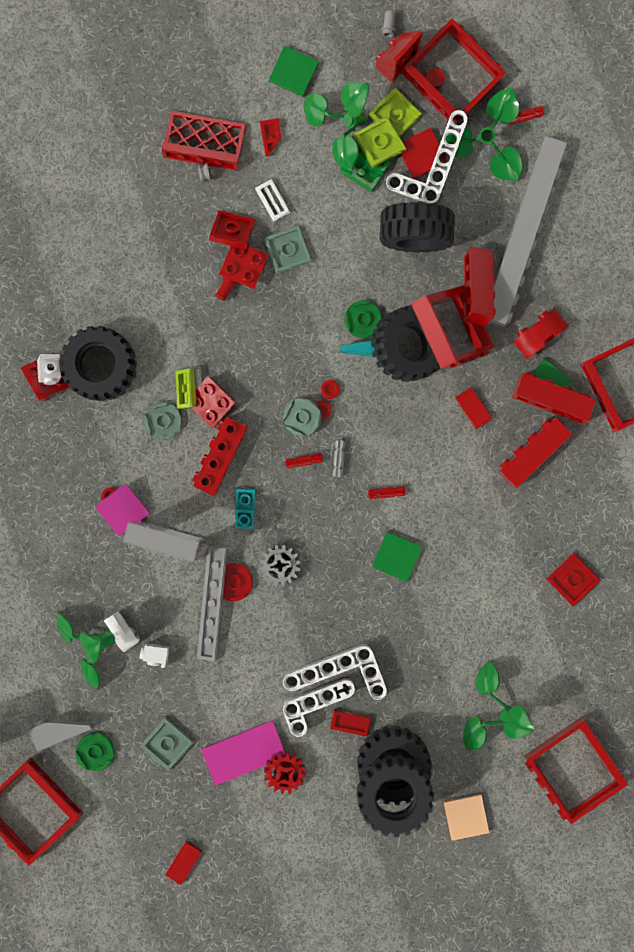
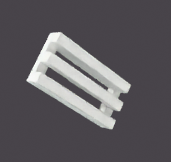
(279, 214)

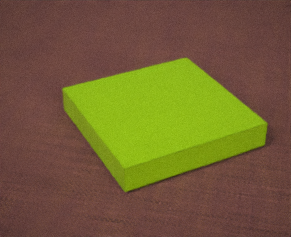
(399, 111)
(379, 142)

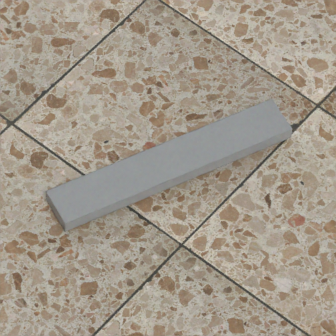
(212, 602)

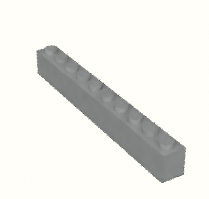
(526, 226)

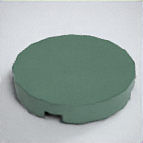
(167, 417)
(302, 417)

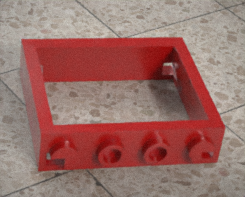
(470, 44)
(436, 334)
(600, 391)
(596, 799)
(11, 839)

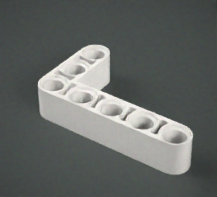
(436, 167)
(338, 667)

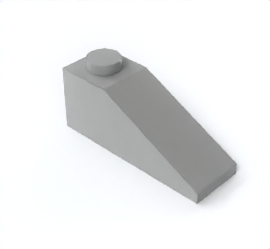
(54, 731)

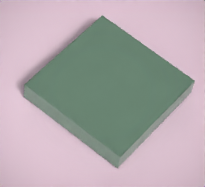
(287, 249)
(167, 743)

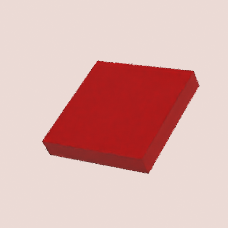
(421, 153)
(232, 229)
(573, 579)

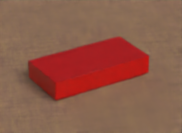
(473, 408)
(350, 723)
(183, 862)

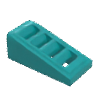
(360, 349)

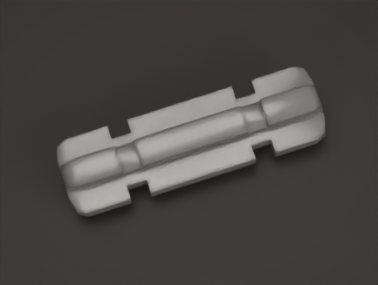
(339, 458)

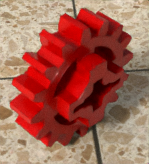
(289, 766)

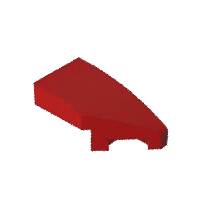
(270, 134)

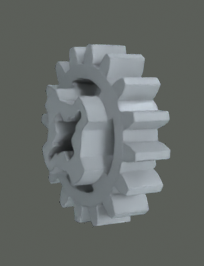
(281, 573)

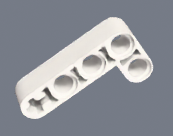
(320, 702)

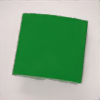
(363, 172)

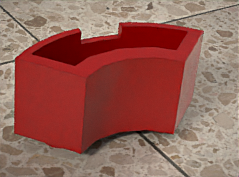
(542, 332)

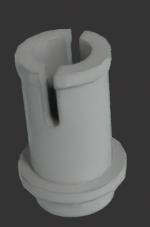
(389, 24)

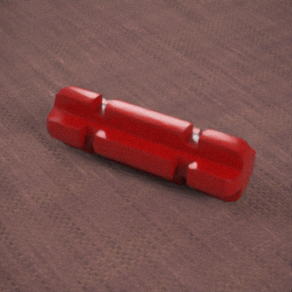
(528, 114)
(303, 460)
(386, 492)

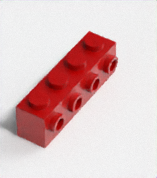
(479, 286)
(553, 398)
(534, 453)
(220, 456)

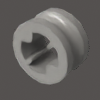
(204, 172)

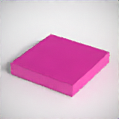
(122, 507)

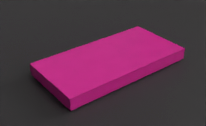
(242, 752)

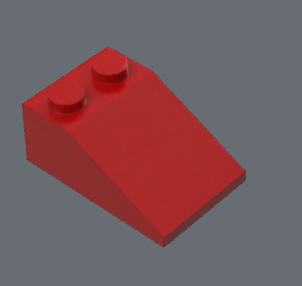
(398, 54)

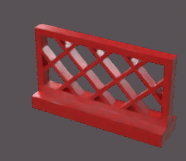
(198, 154)

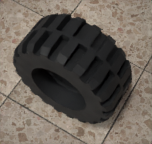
(417, 227)
(80, 345)
(387, 349)
(389, 739)
(403, 820)

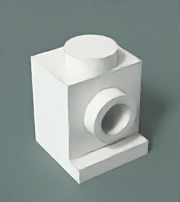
(49, 361)
(155, 654)

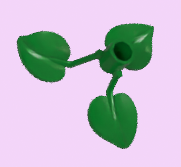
(354, 98)
(502, 108)
(92, 645)
(515, 719)

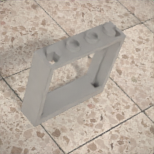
(165, 540)

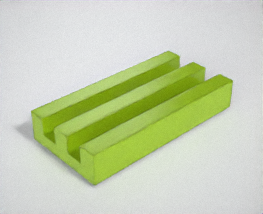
(187, 390)

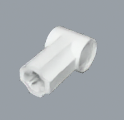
(123, 633)

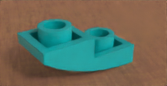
(245, 508)

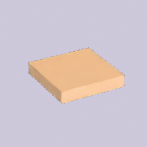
(466, 817)

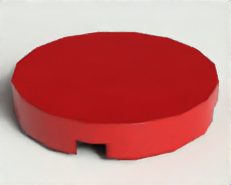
(240, 581)

